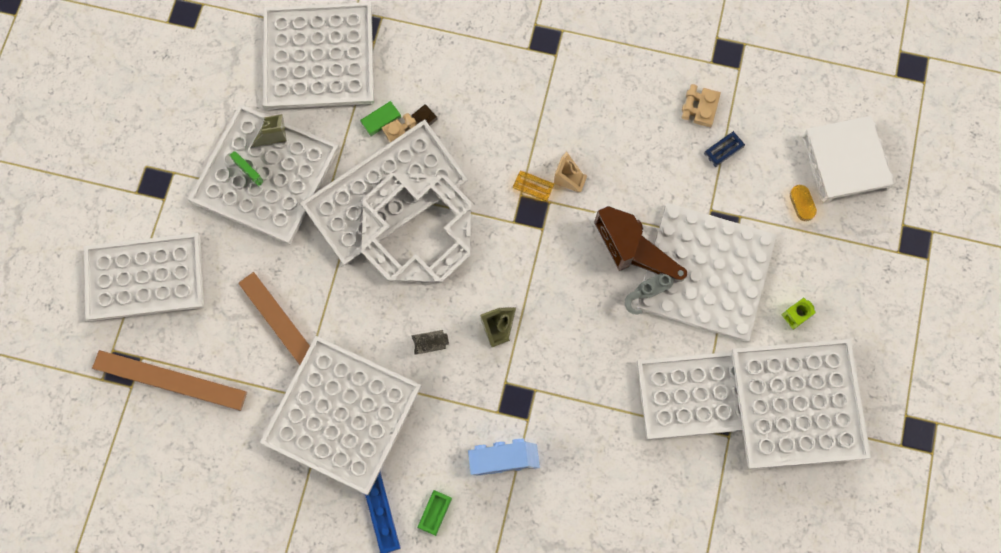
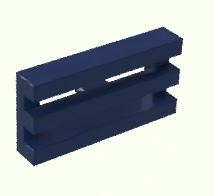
(713, 157)

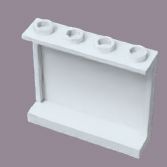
(847, 158)

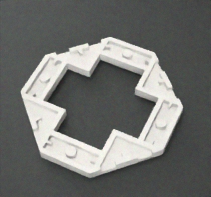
(374, 226)

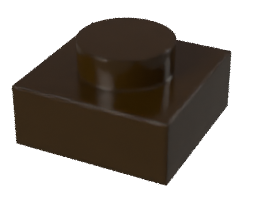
(424, 113)

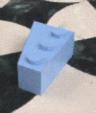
(503, 457)

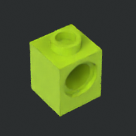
(793, 318)

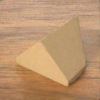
(569, 174)

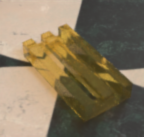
(531, 192)

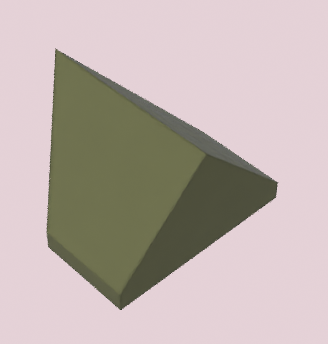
(271, 131)
(498, 324)

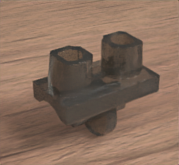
(430, 342)

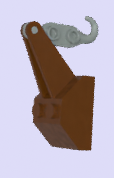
(627, 246)

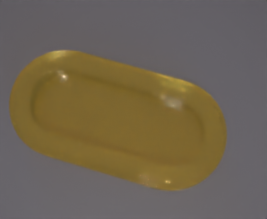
(803, 203)

